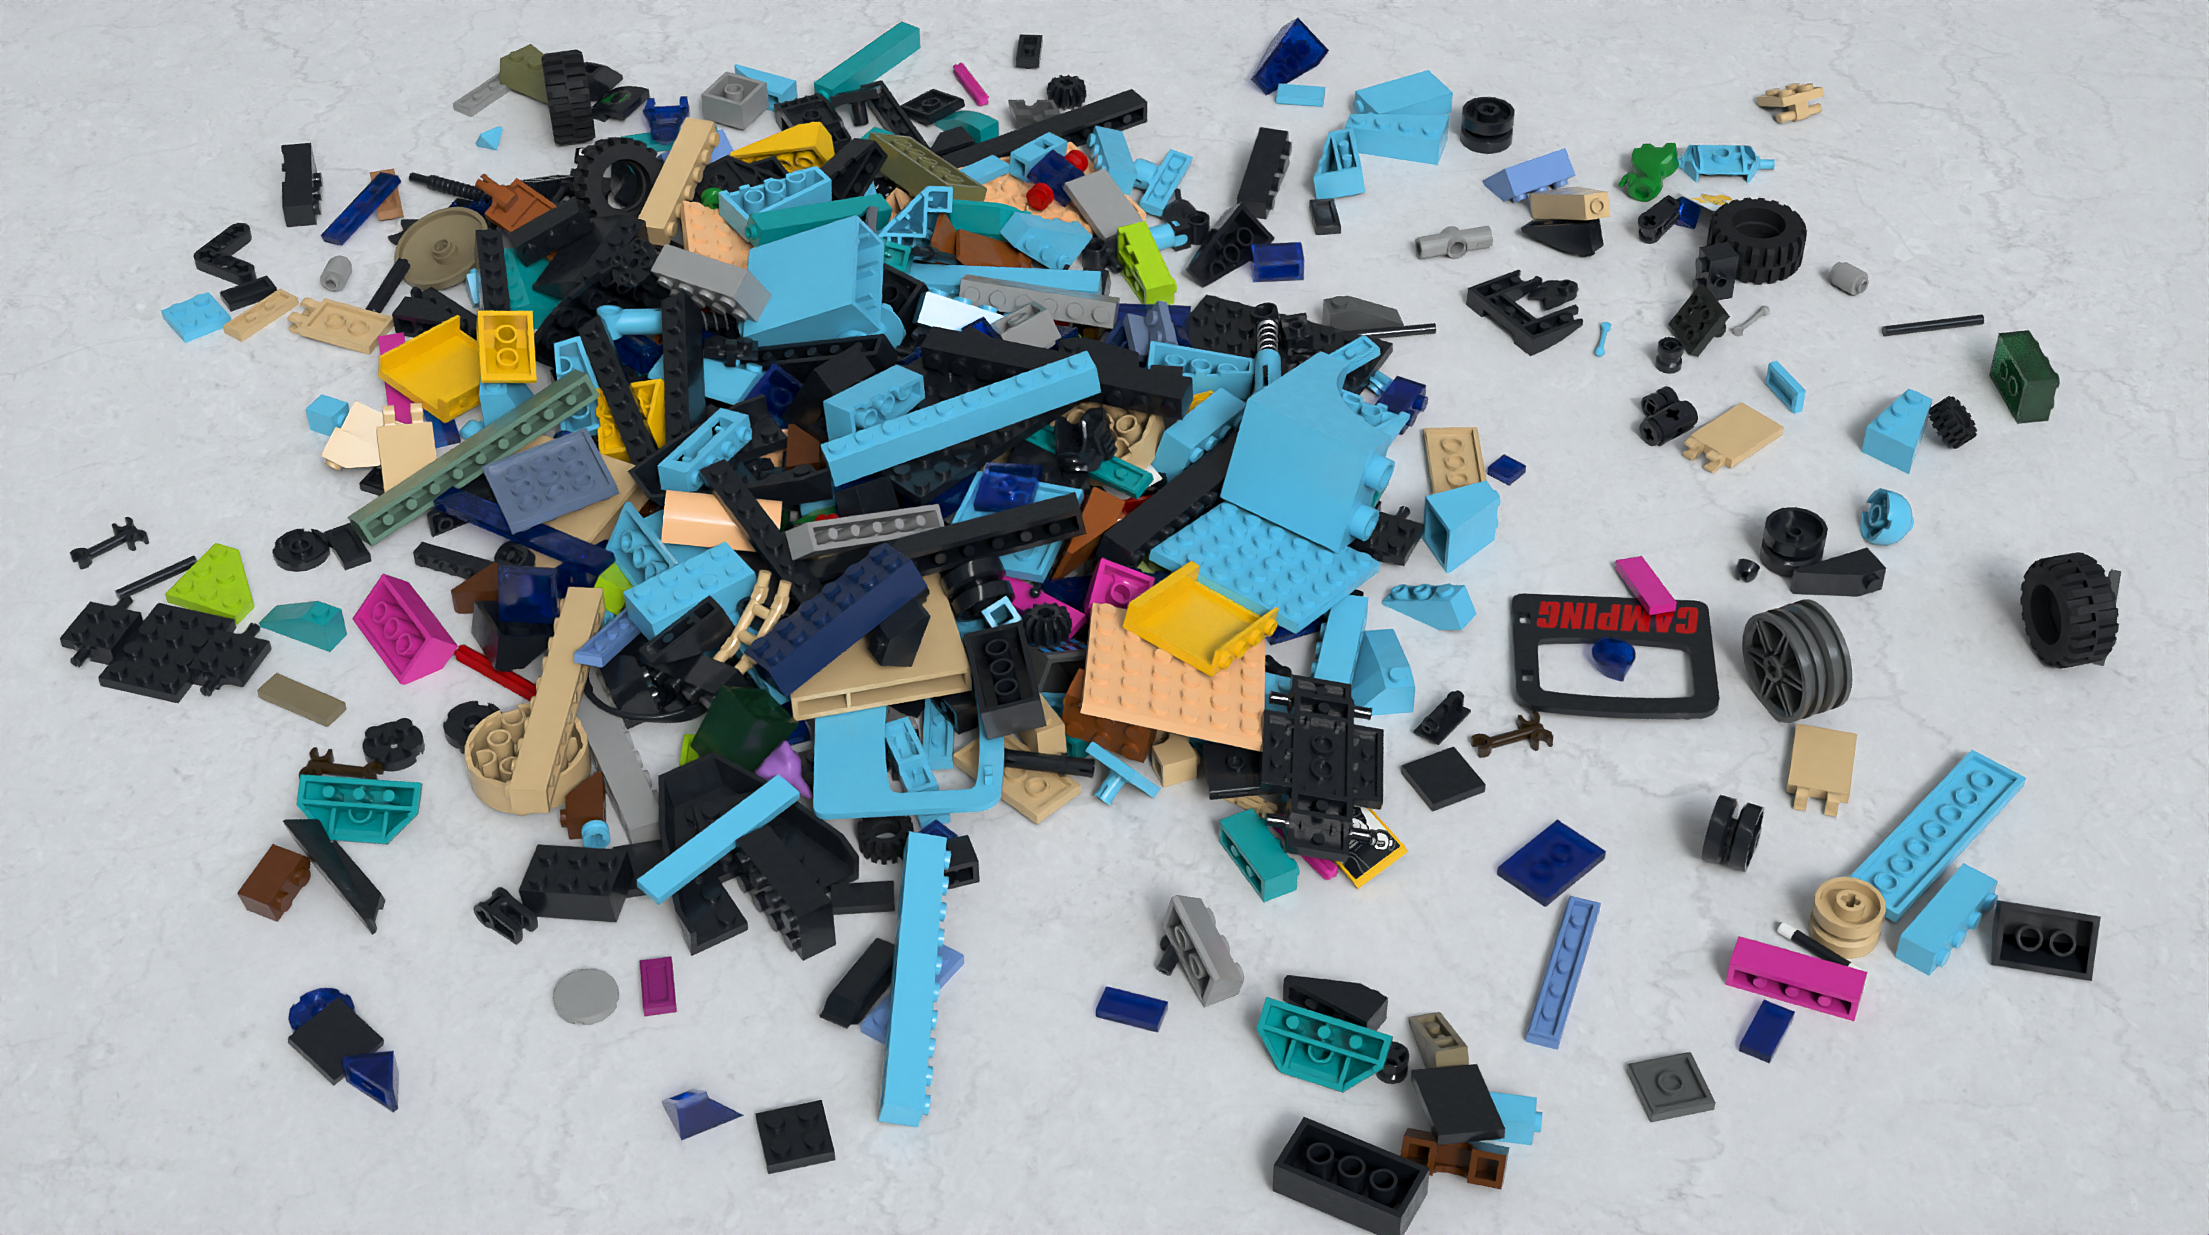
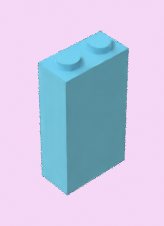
(1411, 95)

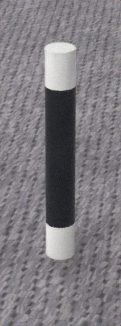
(1813, 946)

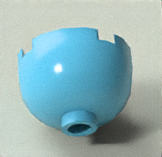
(1887, 518)

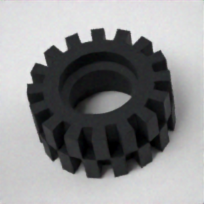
(1952, 422)
(882, 848)

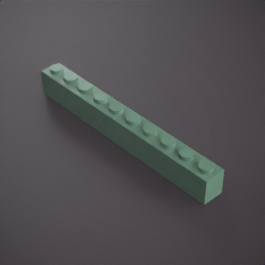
(466, 460)

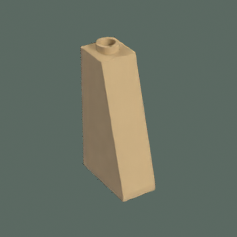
(1570, 204)

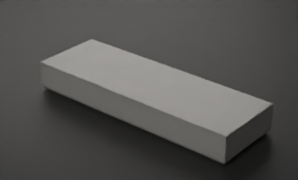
(481, 96)

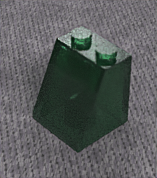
(743, 726)

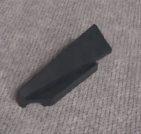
(338, 870)

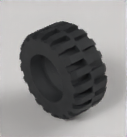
(568, 97)
(594, 164)
(1763, 235)
(2069, 610)

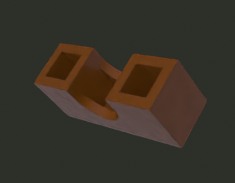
(1476, 1161)

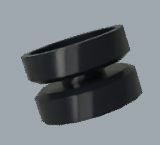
(1487, 125)
(1792, 540)
(976, 587)
(1738, 834)

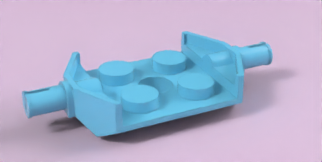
(1722, 160)

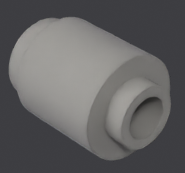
(336, 273)
(1849, 278)

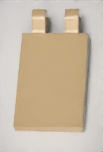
(340, 324)
(1732, 437)
(404, 447)
(1821, 766)

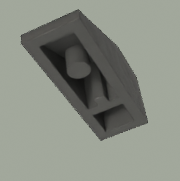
(1358, 314)

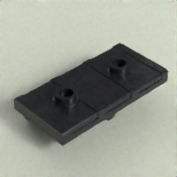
(1231, 771)

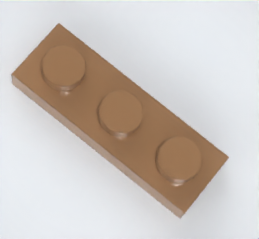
(391, 206)

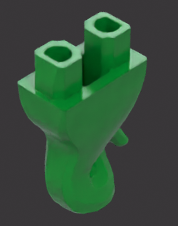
(1650, 168)

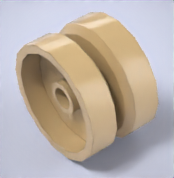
(1847, 916)

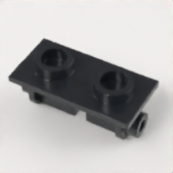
(1444, 718)

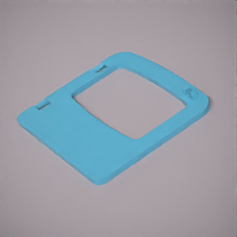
(854, 777)

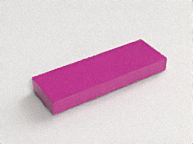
(1645, 585)

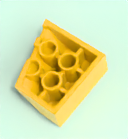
(652, 401)

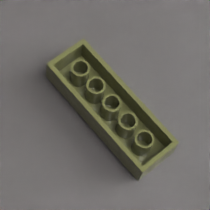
(915, 167)

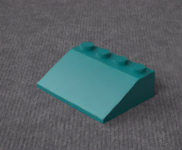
(520, 288)

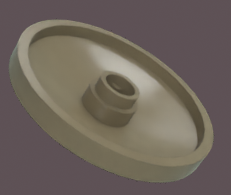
(440, 247)

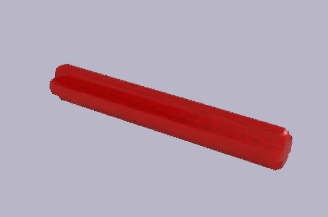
(507, 679)

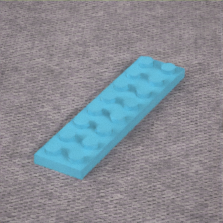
(1938, 831)

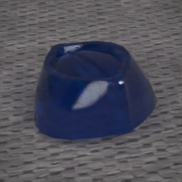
(1613, 657)

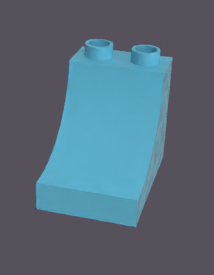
(1309, 457)

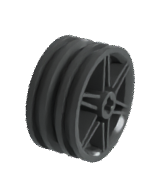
(1797, 660)

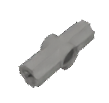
(1453, 242)

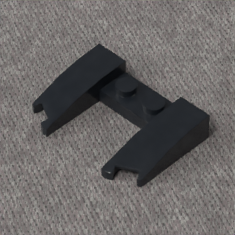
(1531, 334)

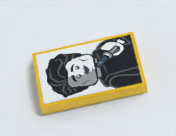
(1370, 858)

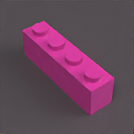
(1796, 978)

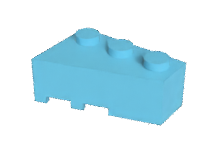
(1340, 167)
(1046, 240)
(1898, 430)

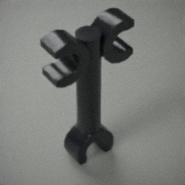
(123, 534)

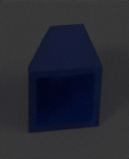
(531, 593)

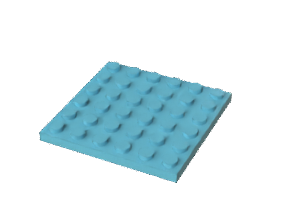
(1265, 565)

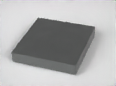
(1670, 1087)

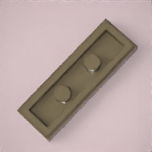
(302, 699)

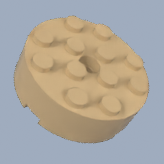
(1136, 432)
(495, 745)

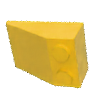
(506, 346)

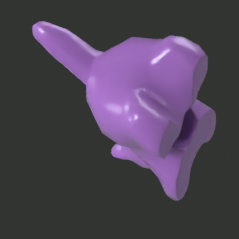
(786, 764)

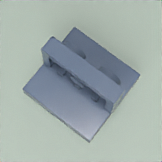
(1153, 327)

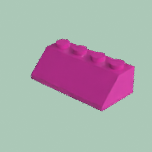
(404, 630)

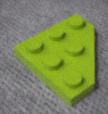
(215, 585)

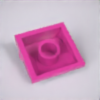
(1115, 585)

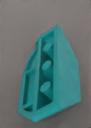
(982, 217)
(359, 807)
(1321, 1046)

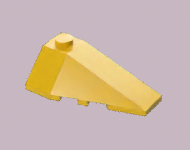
(795, 147)

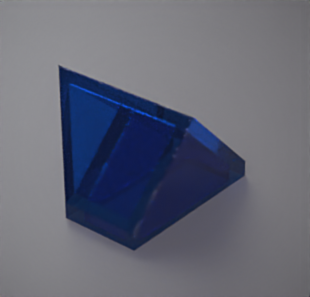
(695, 1113)

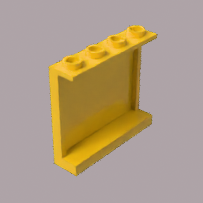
(436, 370)
(1197, 622)

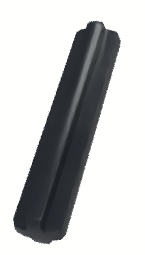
(389, 286)

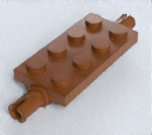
(514, 205)

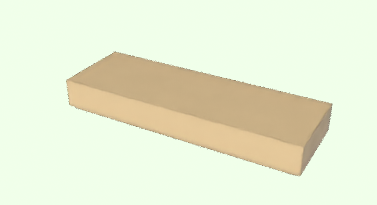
(260, 315)

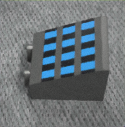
(1057, 665)

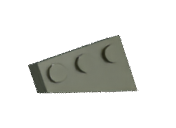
(524, 72)

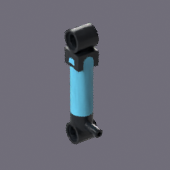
(1174, 234)

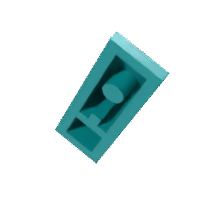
(308, 623)

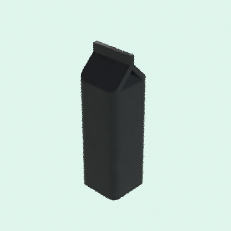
(861, 986)

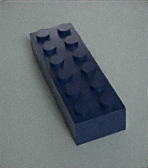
(835, 618)

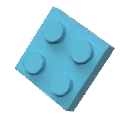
(196, 317)

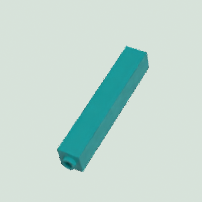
(870, 61)
(782, 223)

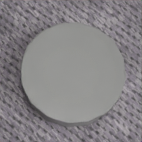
(586, 996)

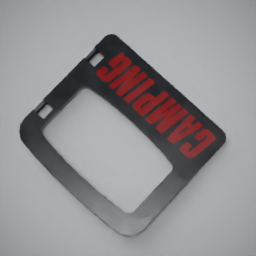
(1589, 619)

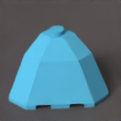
(918, 219)

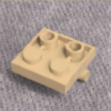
(1796, 98)

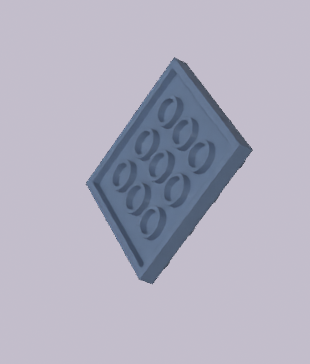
(550, 480)

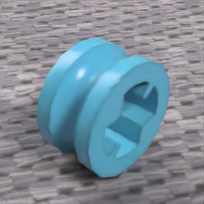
(595, 827)

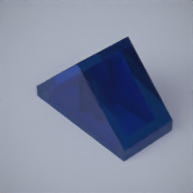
(375, 1076)

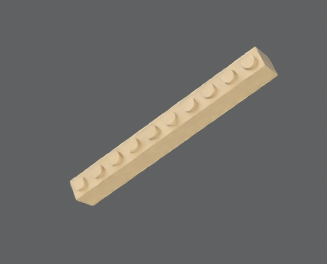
(555, 704)

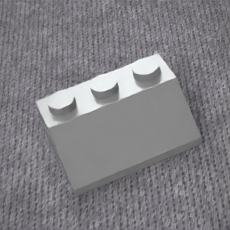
(1202, 950)

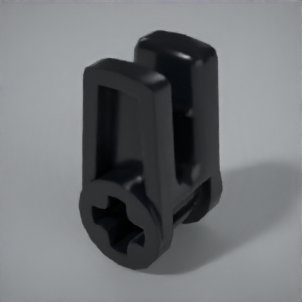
(1658, 220)
(506, 915)

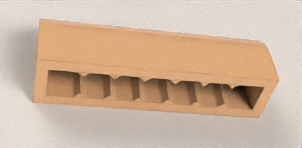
(703, 522)

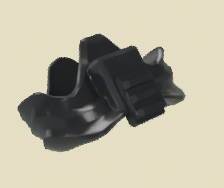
(1096, 438)

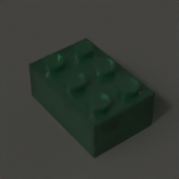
(2024, 377)

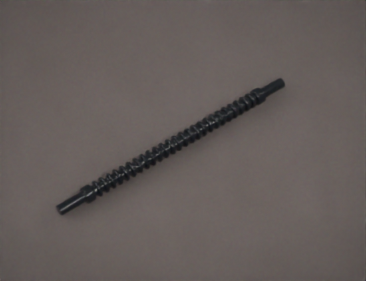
(450, 187)

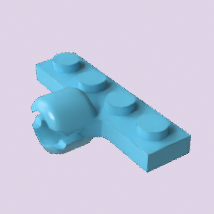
(1160, 180)

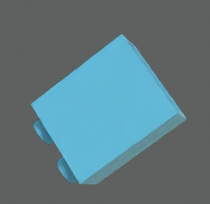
(818, 284)

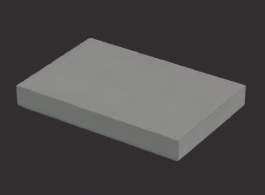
(1101, 203)

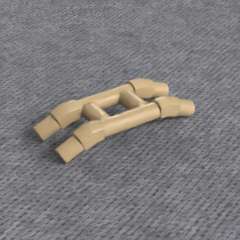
(754, 608)

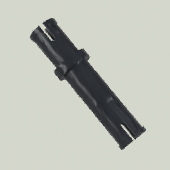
(1060, 764)

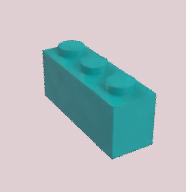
(1258, 855)

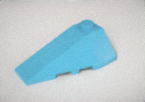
(1383, 675)

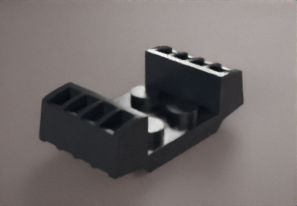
(813, 109)

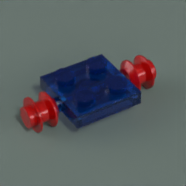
(1051, 175)

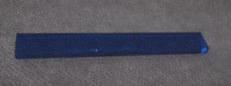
(539, 537)

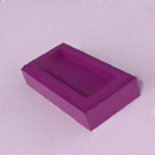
(658, 986)

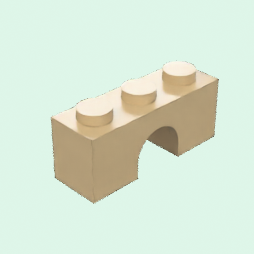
(1174, 758)

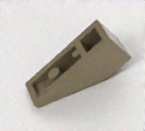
(1438, 1041)

